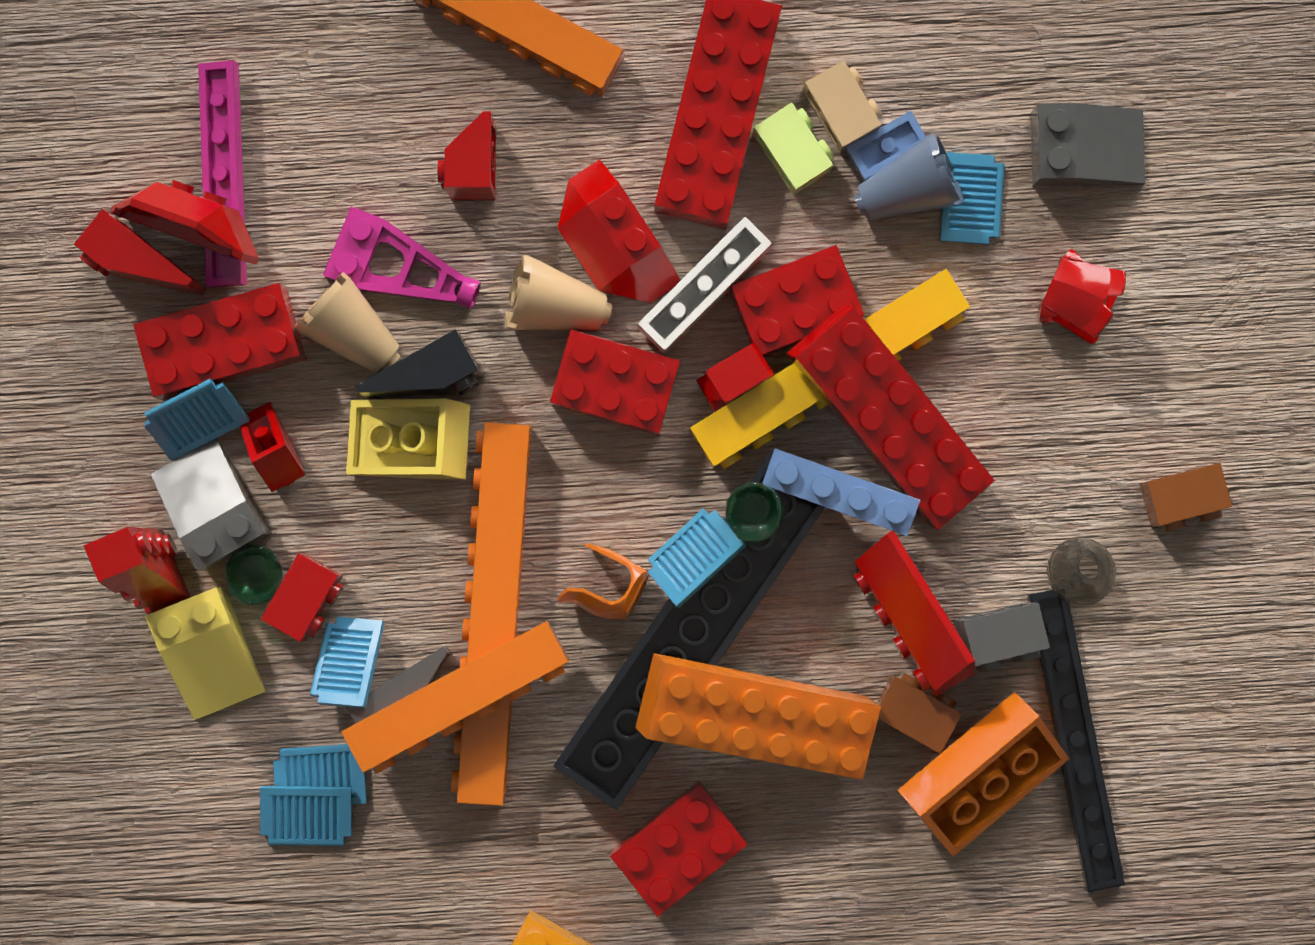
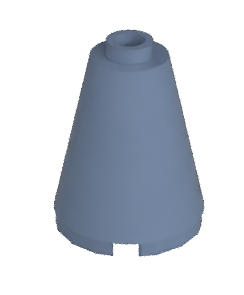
(911, 183)

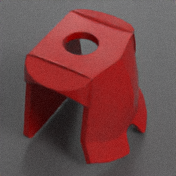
(1081, 296)

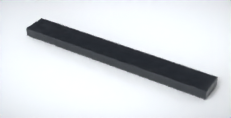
(1077, 737)

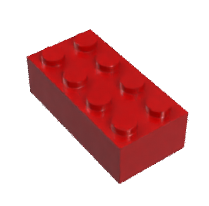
(219, 341)

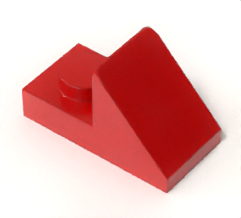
(734, 376)

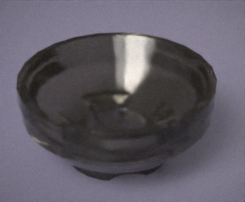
(1067, 579)

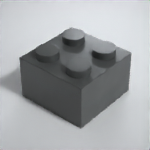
(1004, 634)

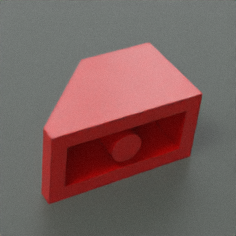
(271, 448)

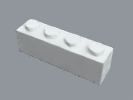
(704, 285)

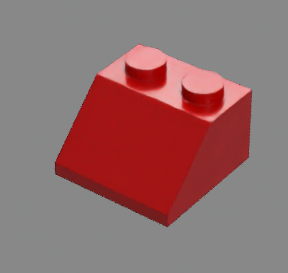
(471, 162)

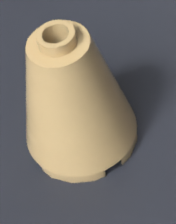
(553, 300)
(350, 327)

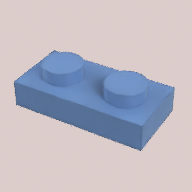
(884, 145)

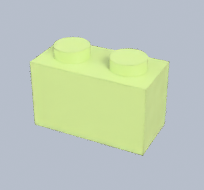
(794, 148)

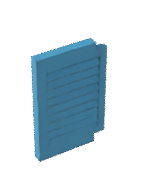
(982, 194)
(194, 418)
(694, 556)
(347, 662)
(321, 768)
(306, 815)

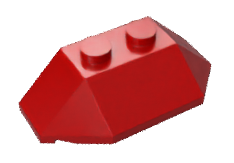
(190, 218)
(613, 238)

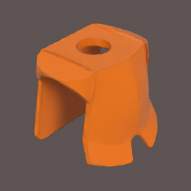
(601, 606)

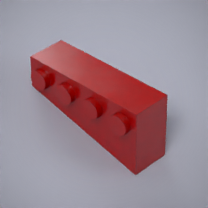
(139, 566)

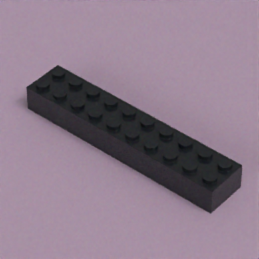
(607, 748)

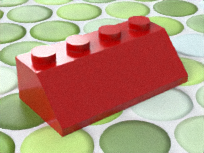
(914, 616)

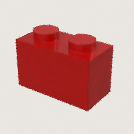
(303, 597)

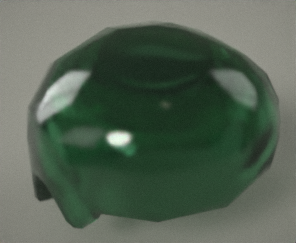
(754, 512)
(253, 574)

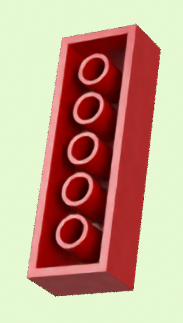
(717, 111)
(890, 415)

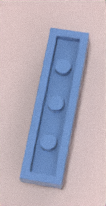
(841, 492)

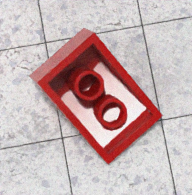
(117, 249)

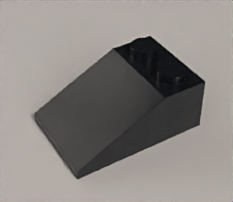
(433, 370)

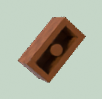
(1186, 495)
(917, 713)

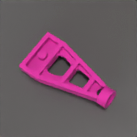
(357, 247)

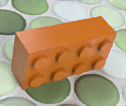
(984, 773)

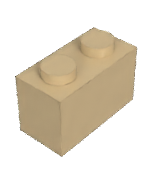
(842, 105)

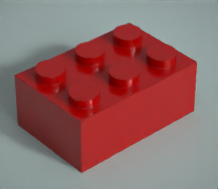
(793, 299)
(614, 382)
(678, 848)

